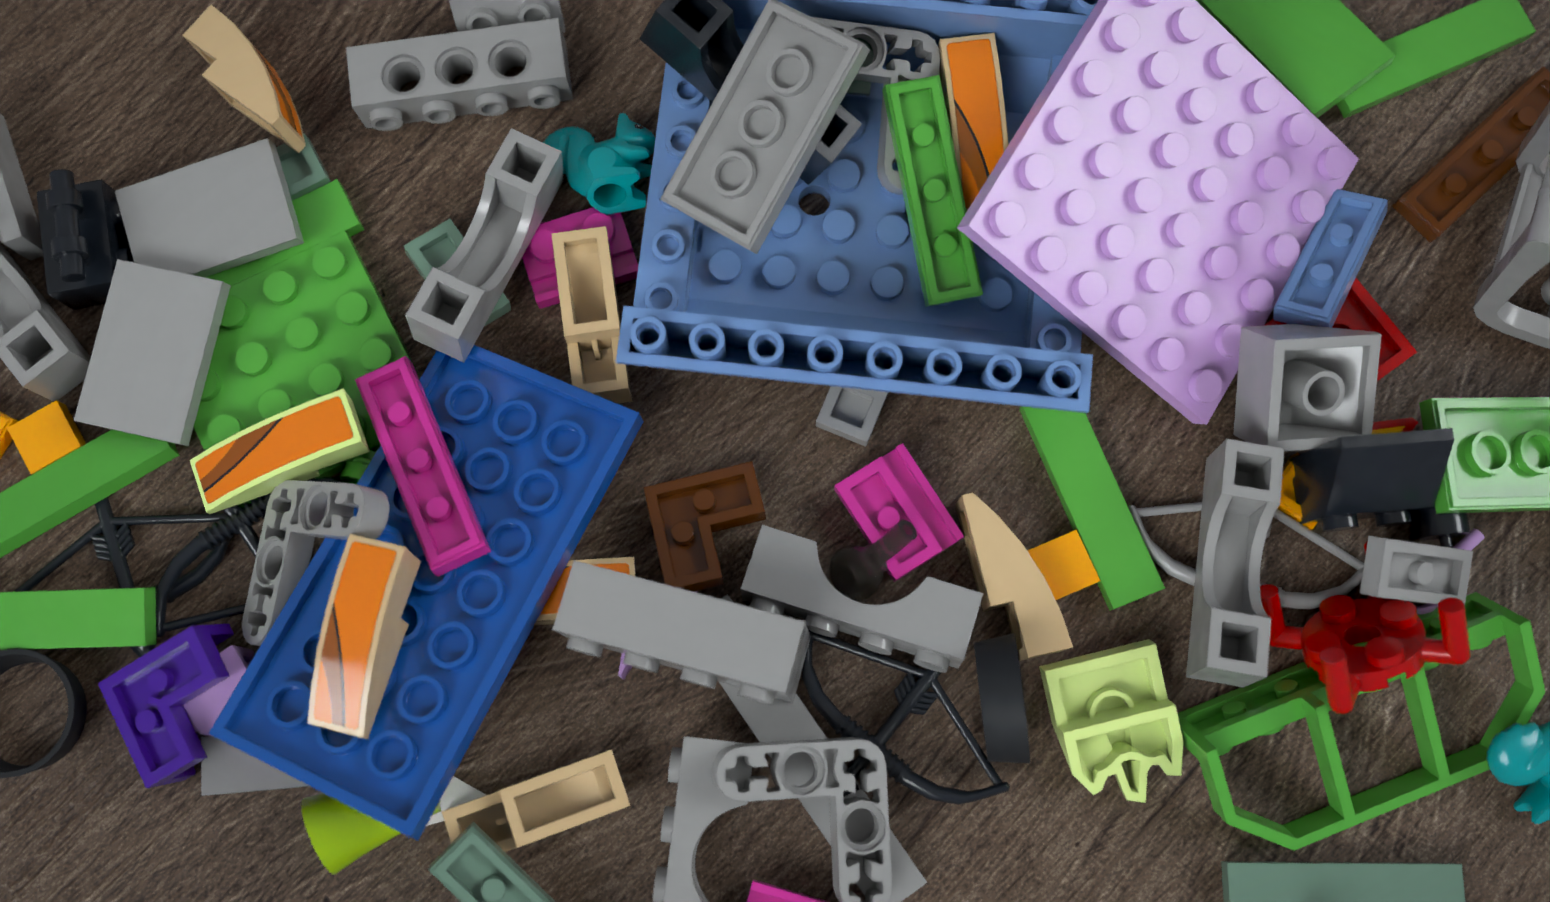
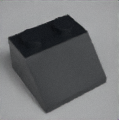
(1371, 478)

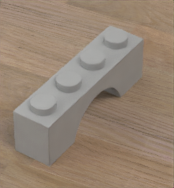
(467, 287)
(34, 338)
(1228, 618)
(928, 623)
(695, 808)

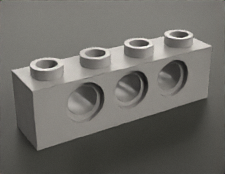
(382, 69)

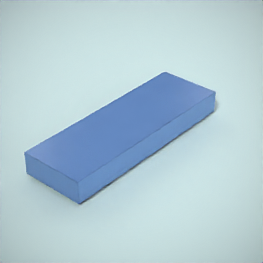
(1330, 260)

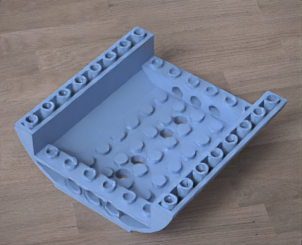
(842, 289)

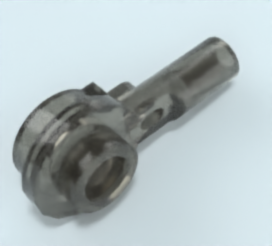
(860, 570)

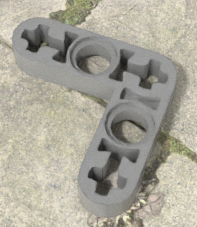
(897, 71)
(288, 535)
(831, 781)

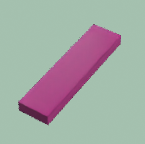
(422, 466)

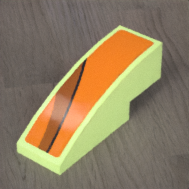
(279, 449)

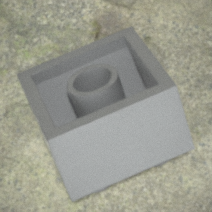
(1305, 384)

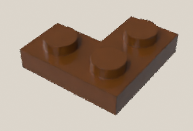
(687, 514)

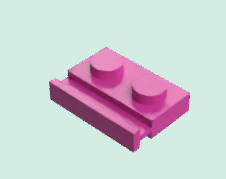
(540, 255)
(897, 491)

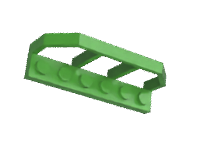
(1298, 693)

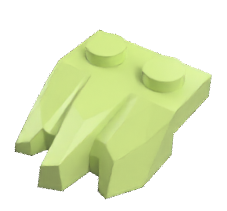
(1114, 717)

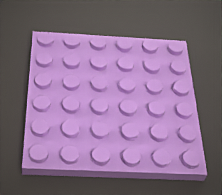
(1160, 194)

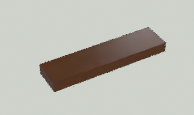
(1475, 162)

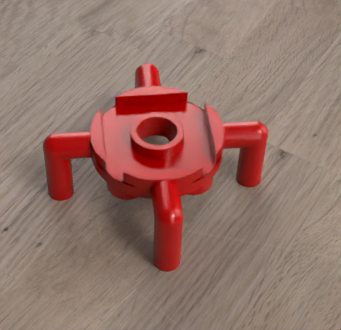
(1392, 635)

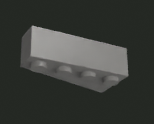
(682, 631)

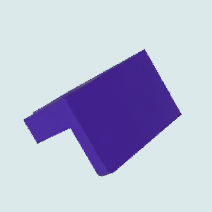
(150, 700)

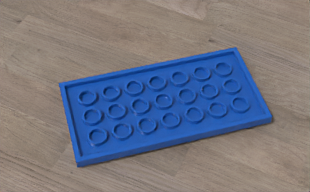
(535, 473)

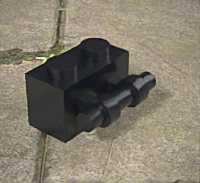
(80, 239)

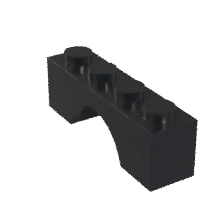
(702, 46)

